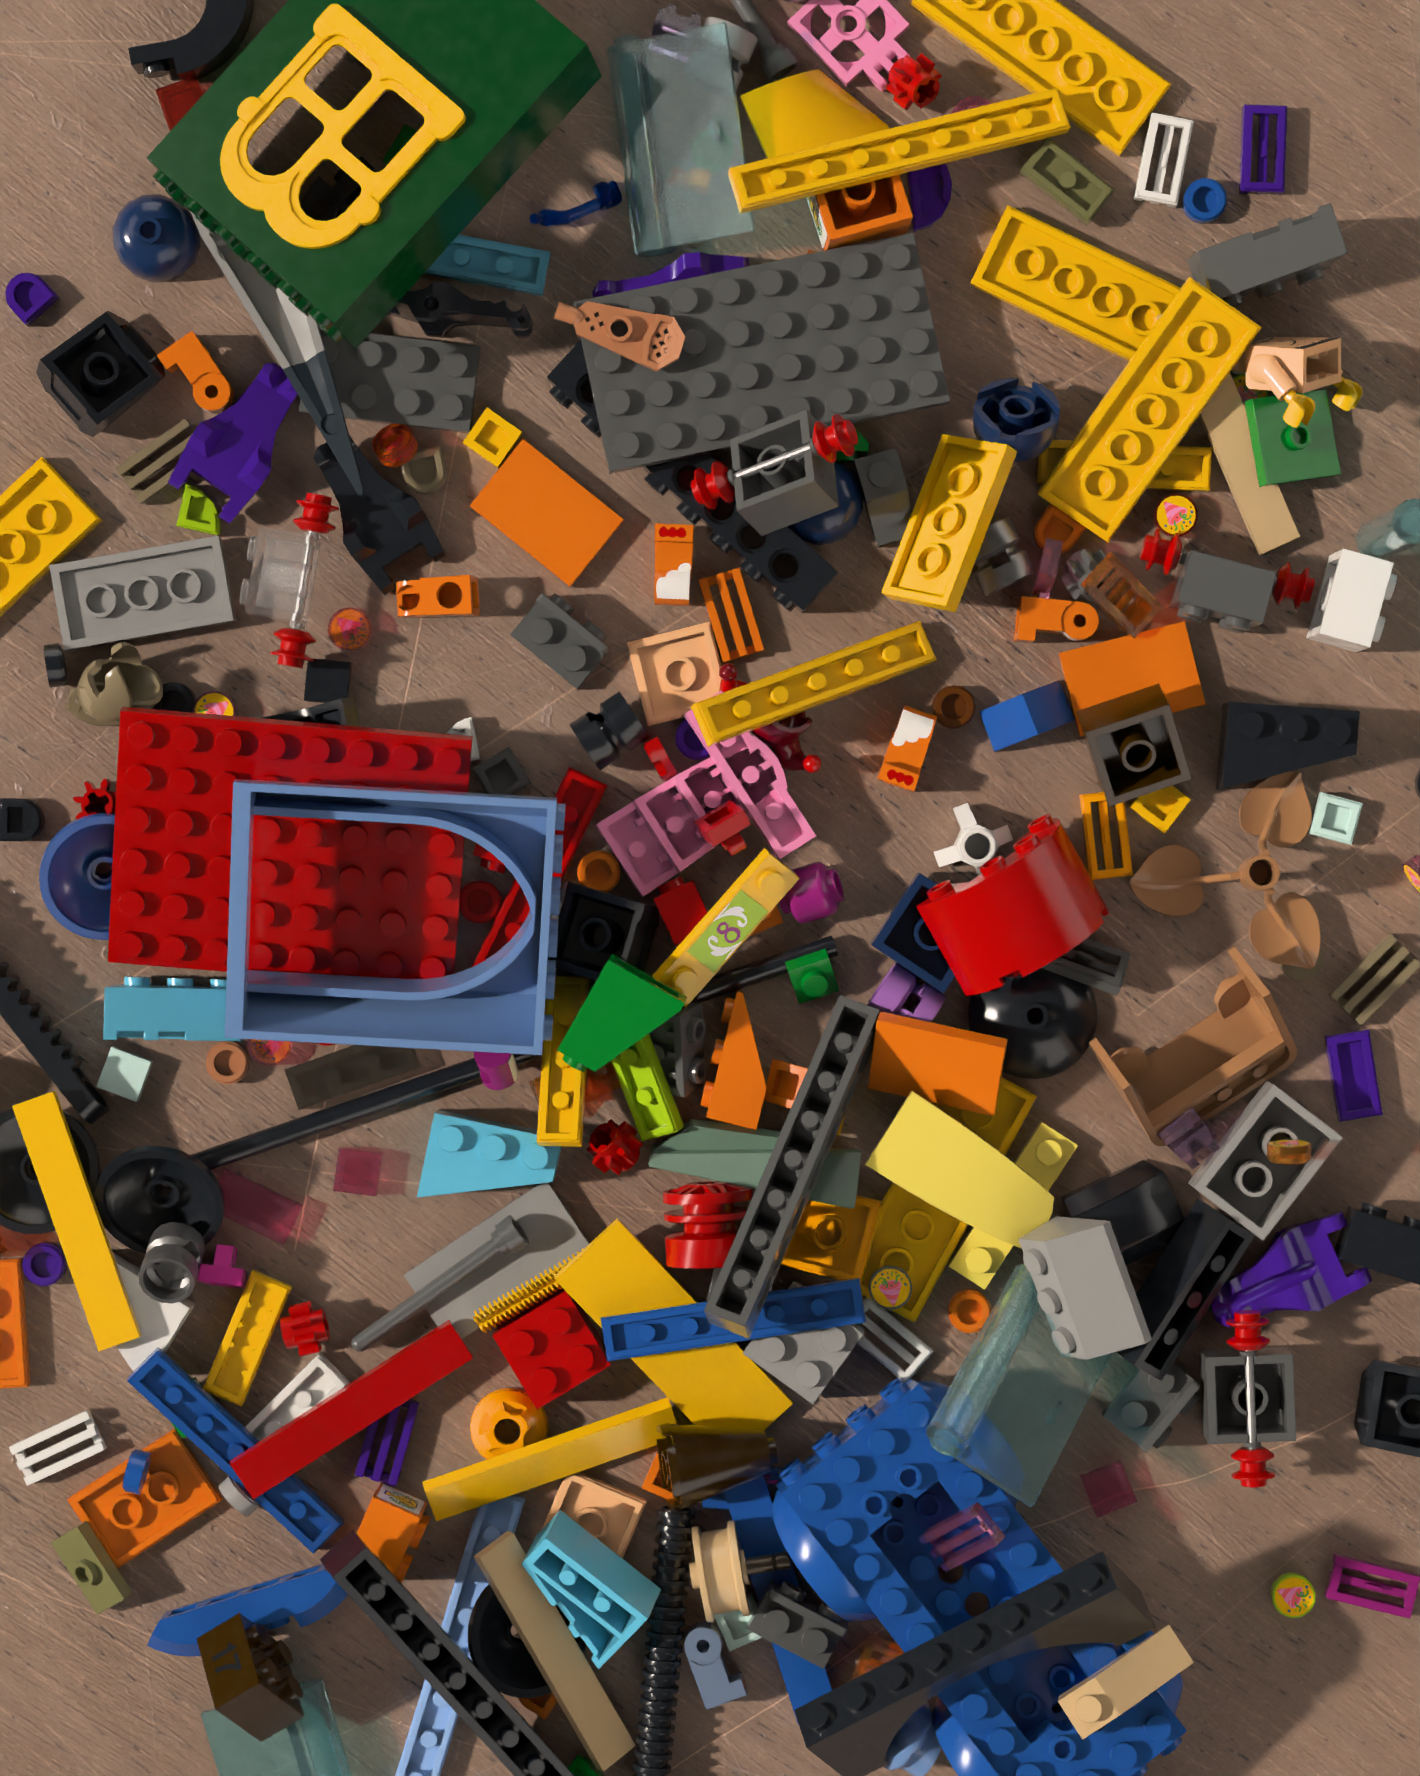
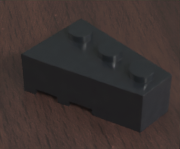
(1280, 739)

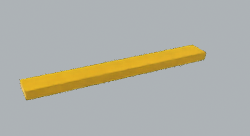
(898, 150)

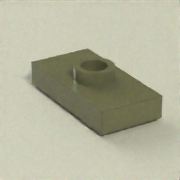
(1067, 181)
(91, 1567)

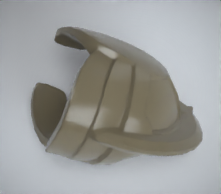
(114, 684)

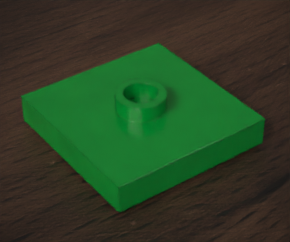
(1287, 452)

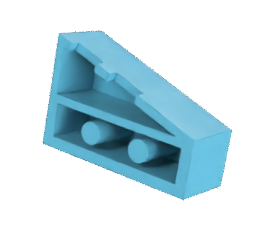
(165, 1010)
(483, 1155)
(590, 1585)

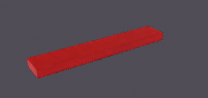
(581, 799)
(351, 1409)

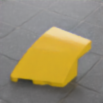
(806, 113)

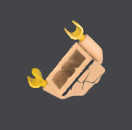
(1295, 367)

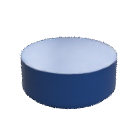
(1204, 201)
(136, 1471)

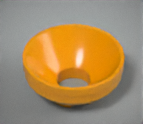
(506, 1404)

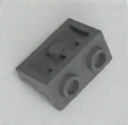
(561, 640)
(681, 1050)
(1150, 1405)
(797, 1623)

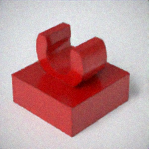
(723, 827)

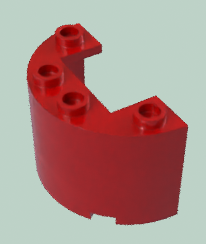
(1016, 911)

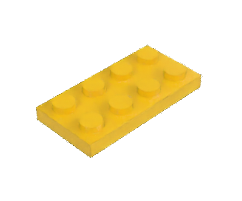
(949, 522)

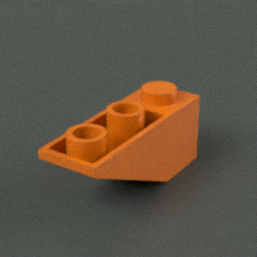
(739, 1080)

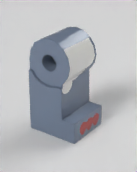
(709, 1668)

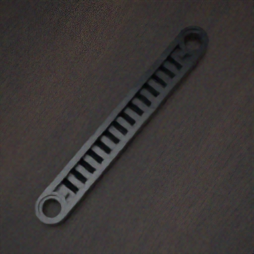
(47, 1050)

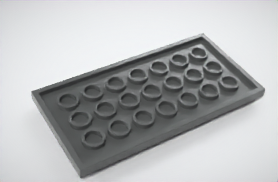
(765, 342)

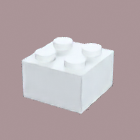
(1352, 601)

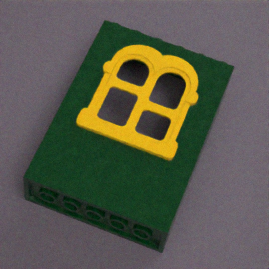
(489, 93)

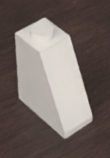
(156, 1320)

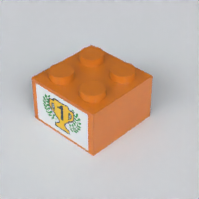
(861, 213)
(392, 1525)

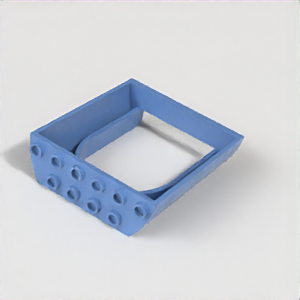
(480, 1009)

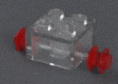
(285, 577)

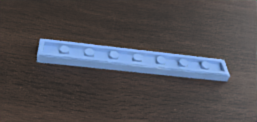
(434, 1717)

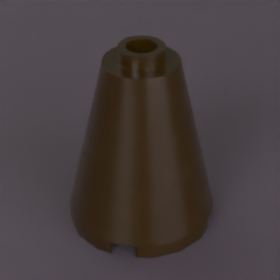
(710, 1460)

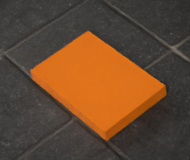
(546, 513)
(1131, 664)
(937, 1063)
(13, 1326)
(172, 1495)

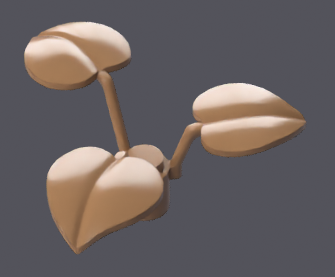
(1289, 927)

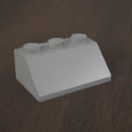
(1084, 1287)

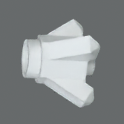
(974, 843)

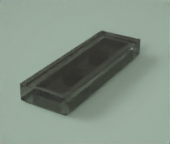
(347, 1071)

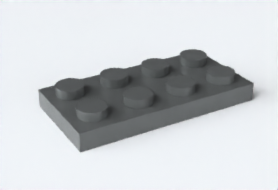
(405, 381)

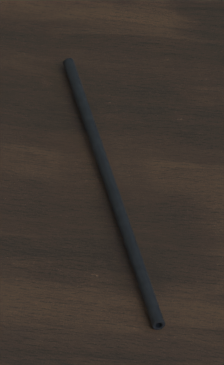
(462, 1072)

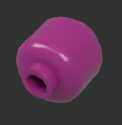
(814, 894)

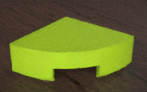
(198, 512)

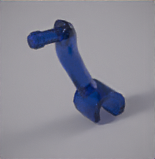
(607, 196)

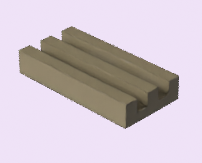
(144, 454)
(1401, 953)

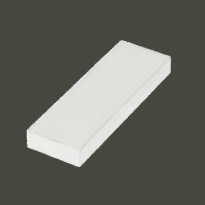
(306, 1390)

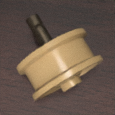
(724, 1570)

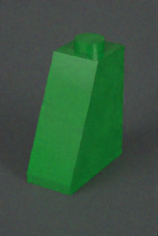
(617, 1014)

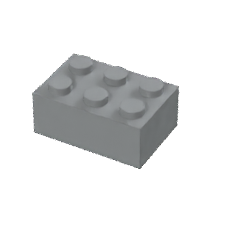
(1242, 1177)

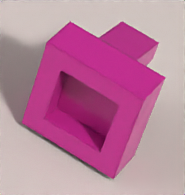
(224, 1269)

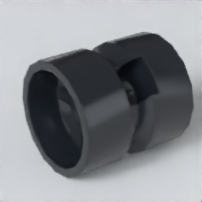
(609, 731)

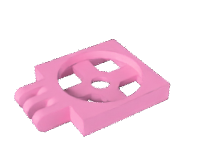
(877, 54)

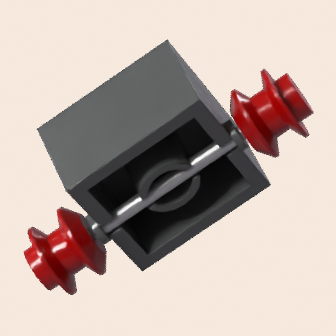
(780, 471)
(1222, 587)
(1248, 1396)

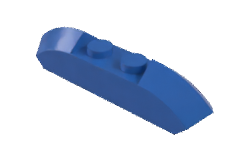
(301, 1594)

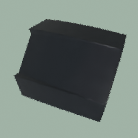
(100, 372)
(599, 925)
(1135, 1203)
(1389, 1407)

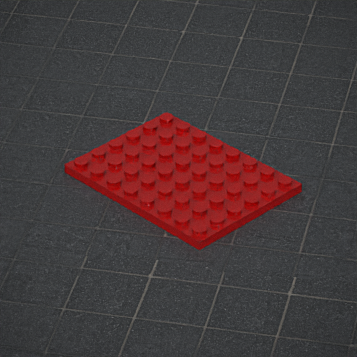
(321, 889)

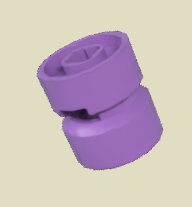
(896, 988)

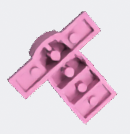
(658, 833)

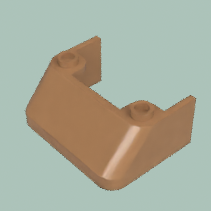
(1209, 1062)

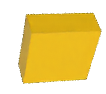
(492, 438)
(1160, 807)

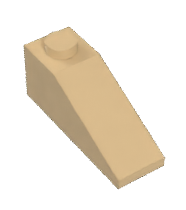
(1124, 1681)

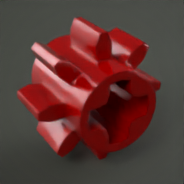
(914, 81)
(88, 801)
(614, 1147)
(305, 1328)

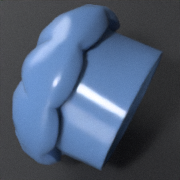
(915, 1744)

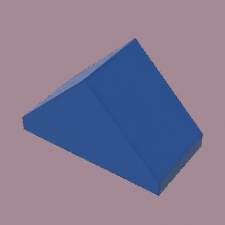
(1026, 715)

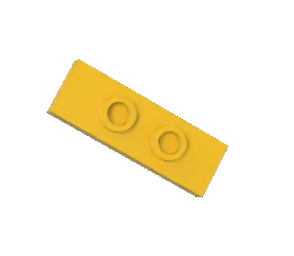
(247, 1338)

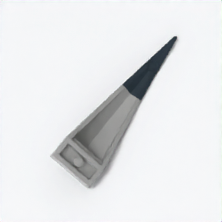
(295, 344)

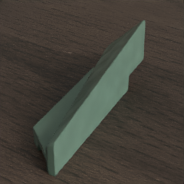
(740, 1157)

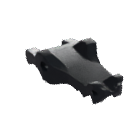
(443, 308)
(382, 523)

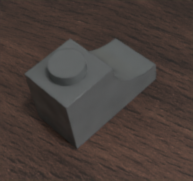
(884, 495)

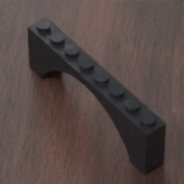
(1078, 1606)

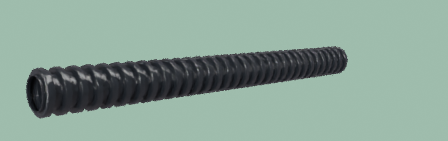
(664, 1643)

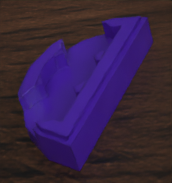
(929, 195)

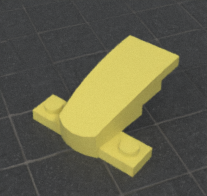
(972, 1180)

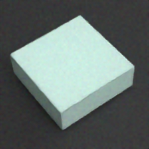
(1335, 818)
(124, 1073)
(734, 1626)

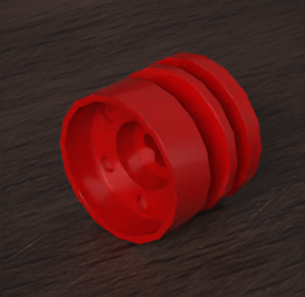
(707, 1221)

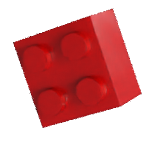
(552, 1347)

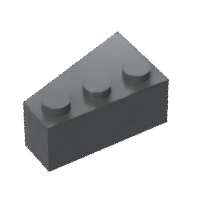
(1270, 257)

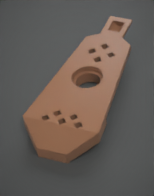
(639, 339)

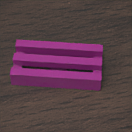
(1336, 1576)

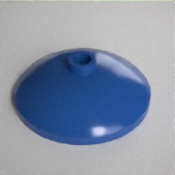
(68, 877)

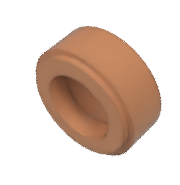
(228, 1062)

